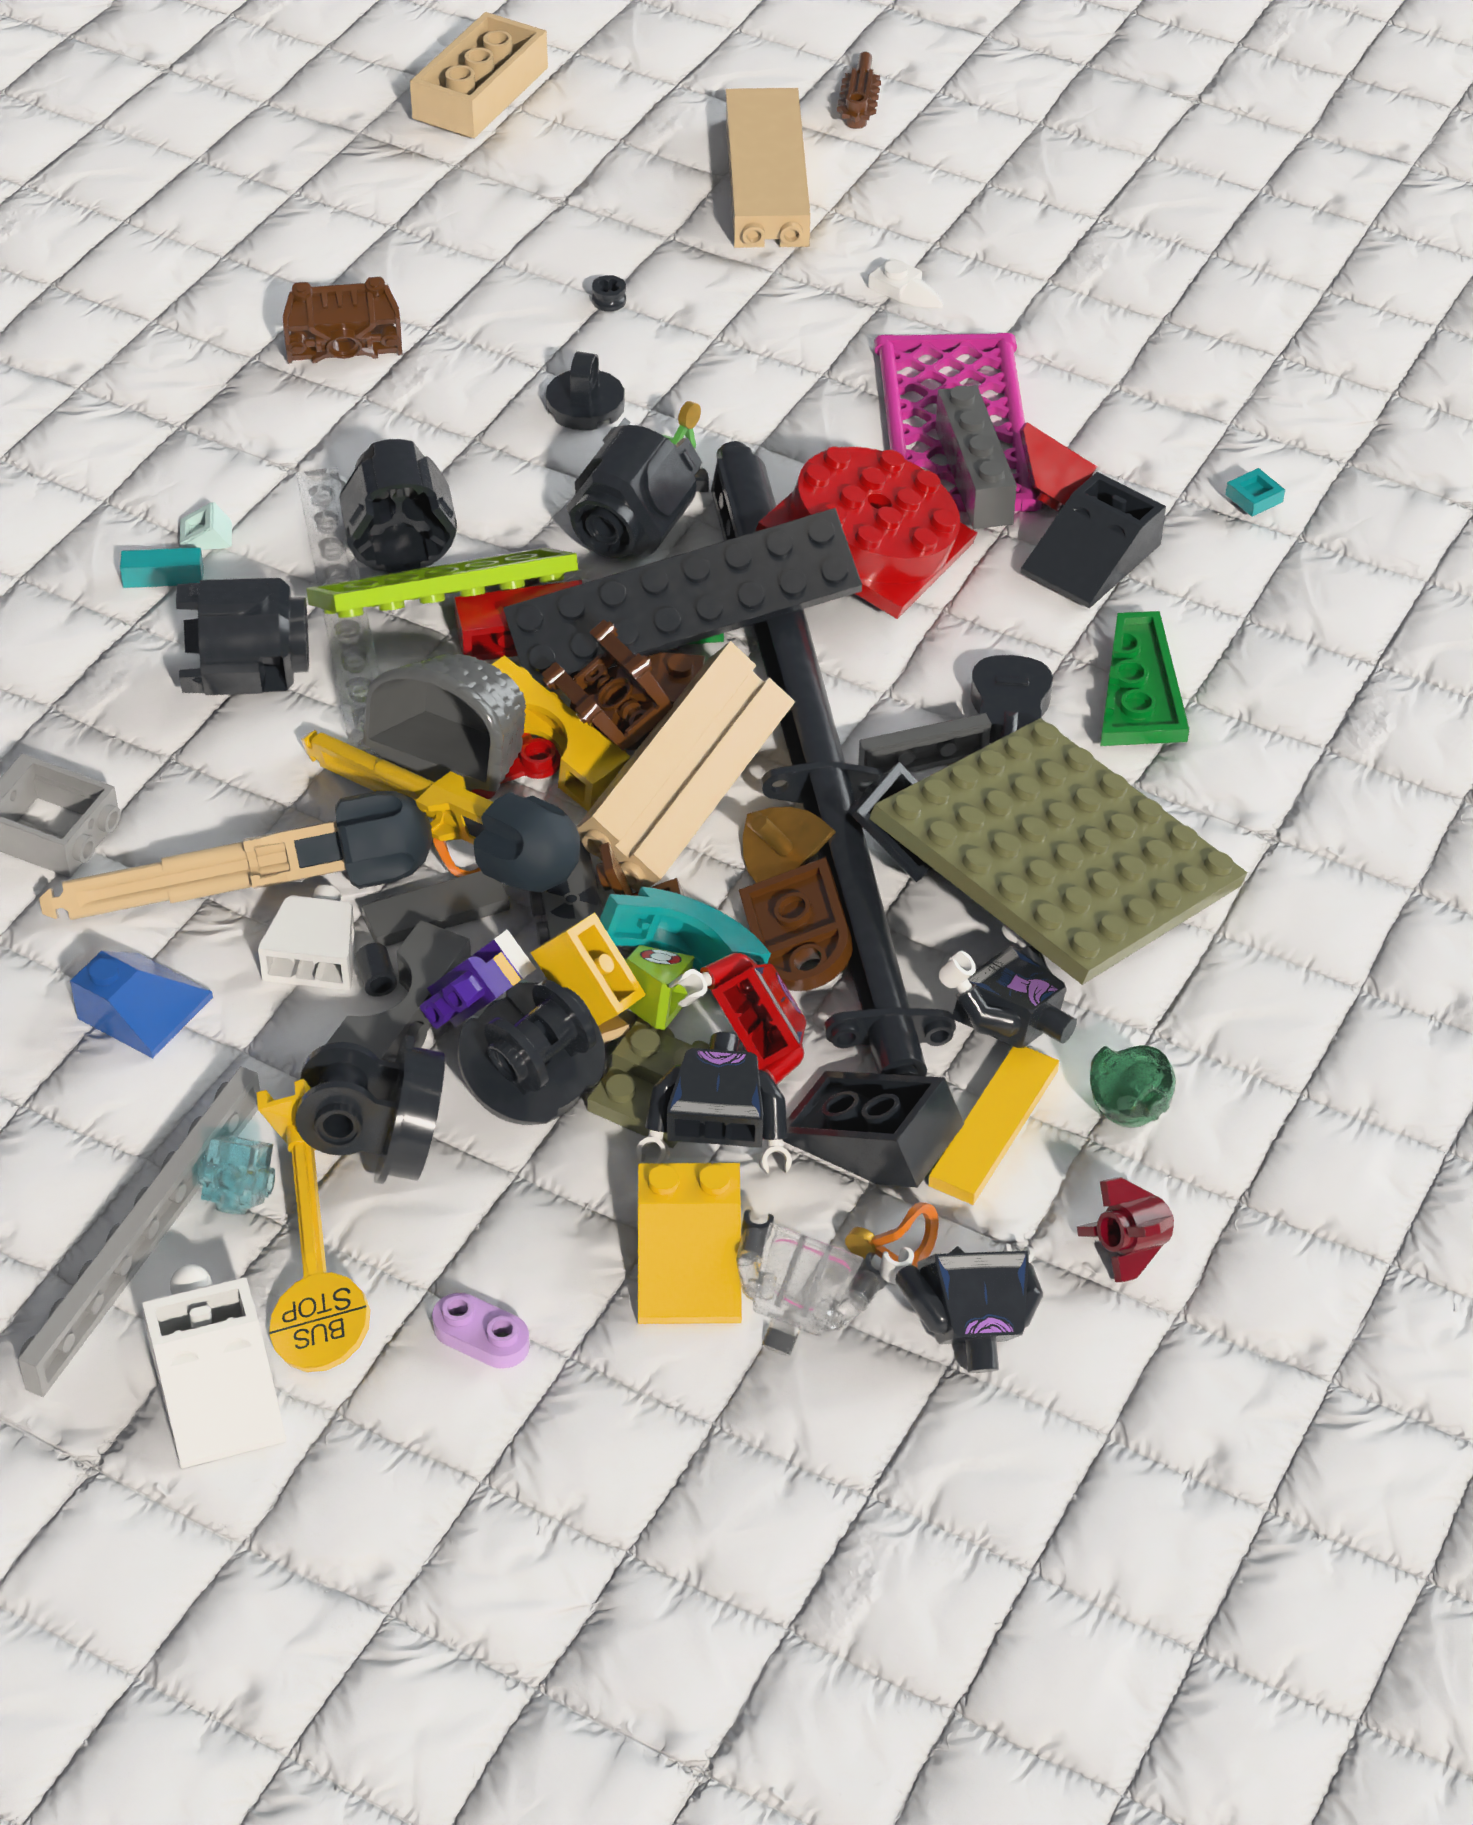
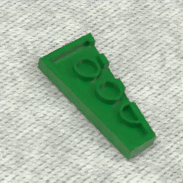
(1142, 685)

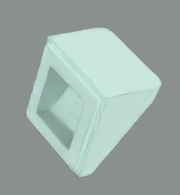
(206, 529)

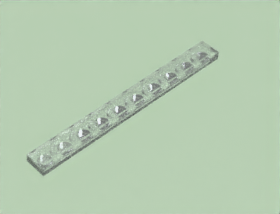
(333, 562)

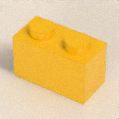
(591, 967)

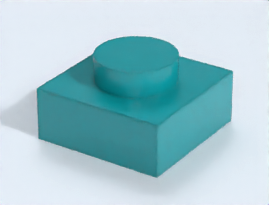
(1255, 492)

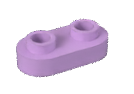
(477, 1330)

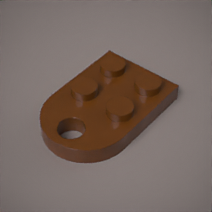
(798, 921)

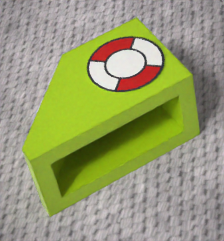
(654, 972)

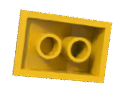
(689, 1243)

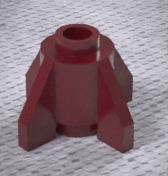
(1132, 1226)

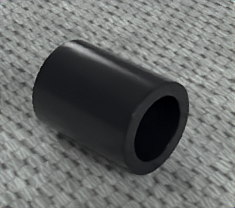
(376, 969)

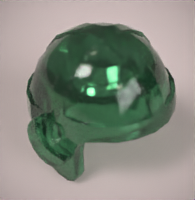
(1132, 1084)

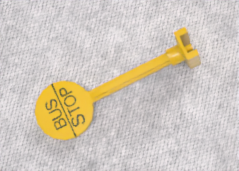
(324, 1313)

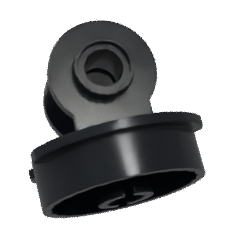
(532, 1053)
(372, 1104)

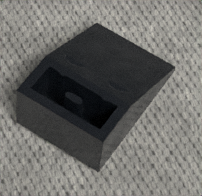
(1096, 540)

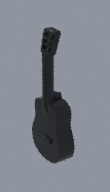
(1010, 692)

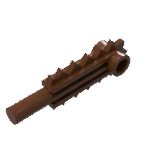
(859, 93)

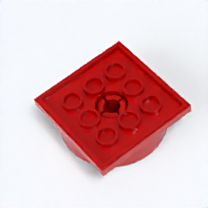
(893, 517)

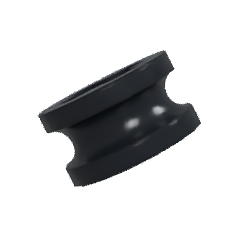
(609, 293)

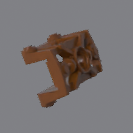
(341, 321)
(632, 679)

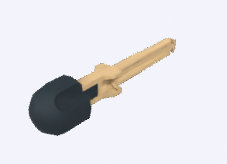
(374, 839)

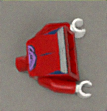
(756, 1008)

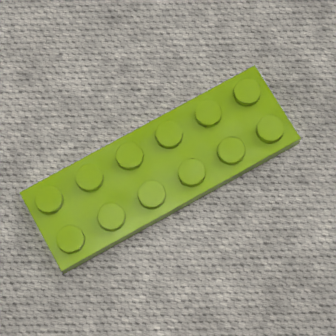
(433, 582)

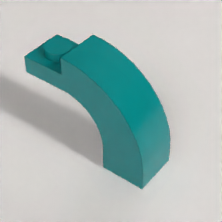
(678, 925)

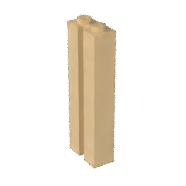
(767, 167)
(684, 767)

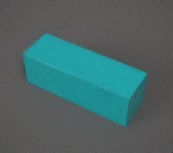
(161, 567)

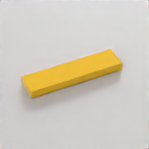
(993, 1124)

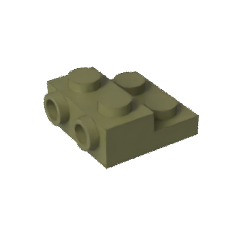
(636, 1067)

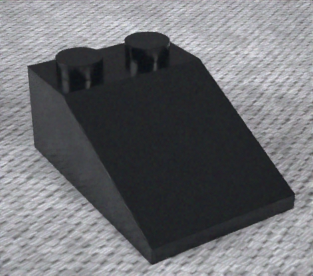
(877, 1124)

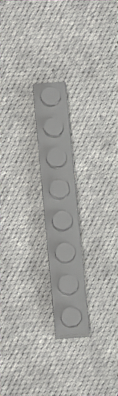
(134, 1239)

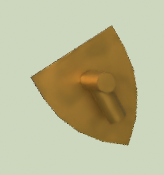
(781, 840)

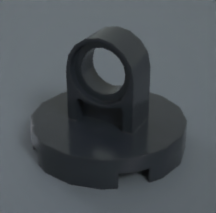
(585, 395)

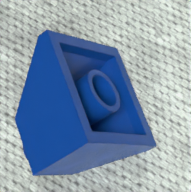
(136, 999)

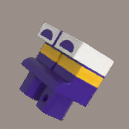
(477, 981)

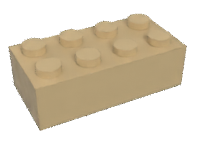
(479, 75)

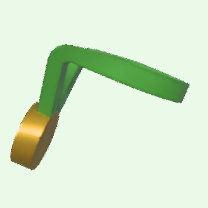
(688, 419)

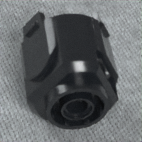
(633, 491)
(397, 508)
(246, 636)

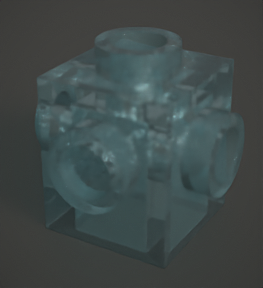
(236, 1173)

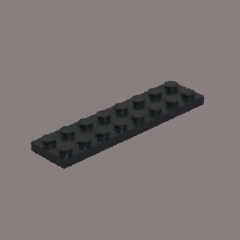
(689, 595)

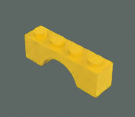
(588, 756)

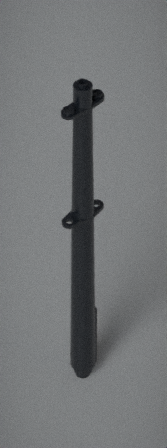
(828, 790)

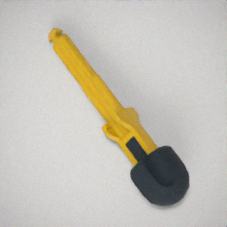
(513, 838)

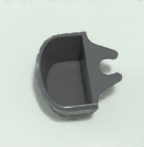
(446, 719)

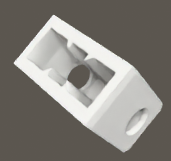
(310, 941)

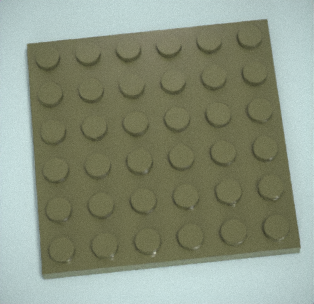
(1059, 848)

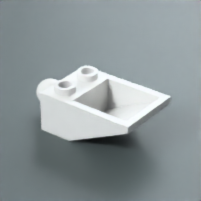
(212, 1368)

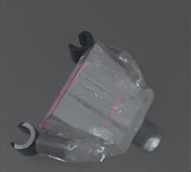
(801, 1282)

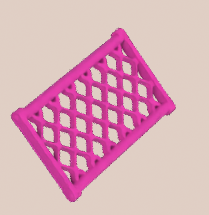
(1001, 356)

